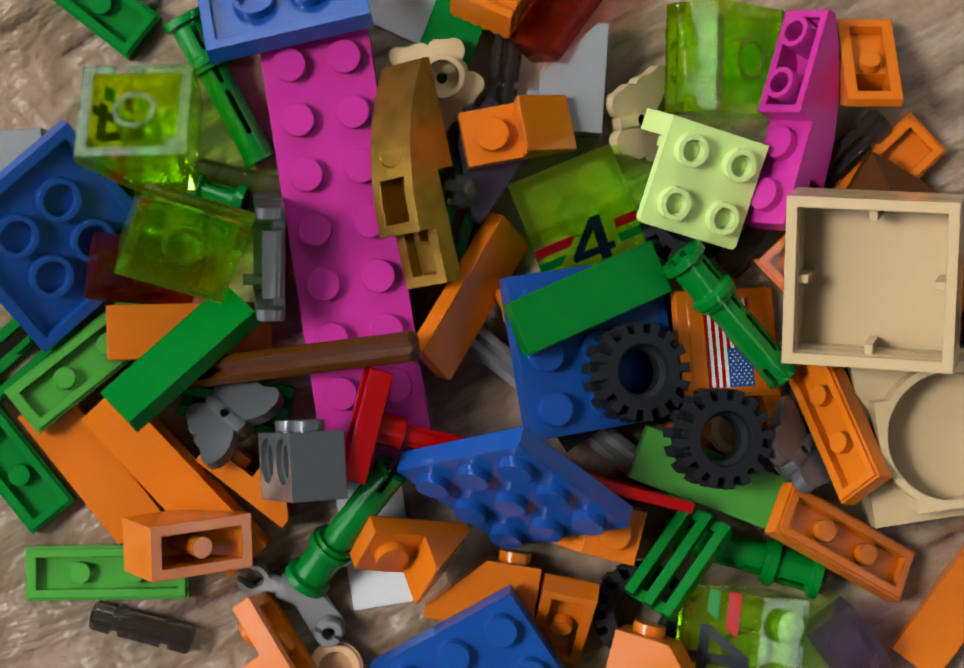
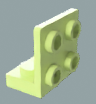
(699, 179)

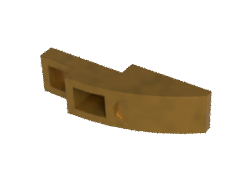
(406, 184)

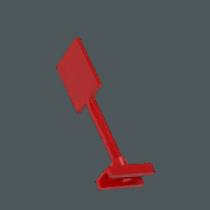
(374, 427)

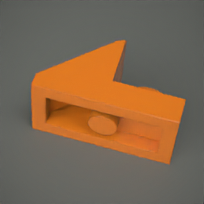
(868, 64)
(517, 131)
(248, 485)
(409, 546)
(565, 613)
(271, 634)

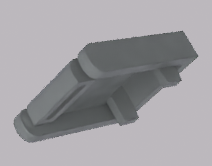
(268, 256)

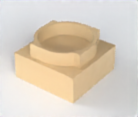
(873, 279)
(921, 439)

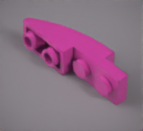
(802, 112)

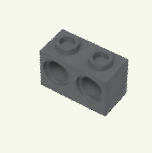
(302, 462)

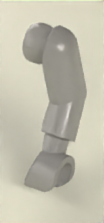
(319, 614)

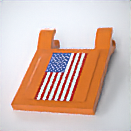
(715, 358)

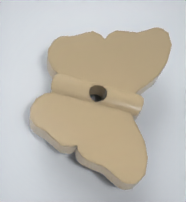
(445, 59)
(626, 112)

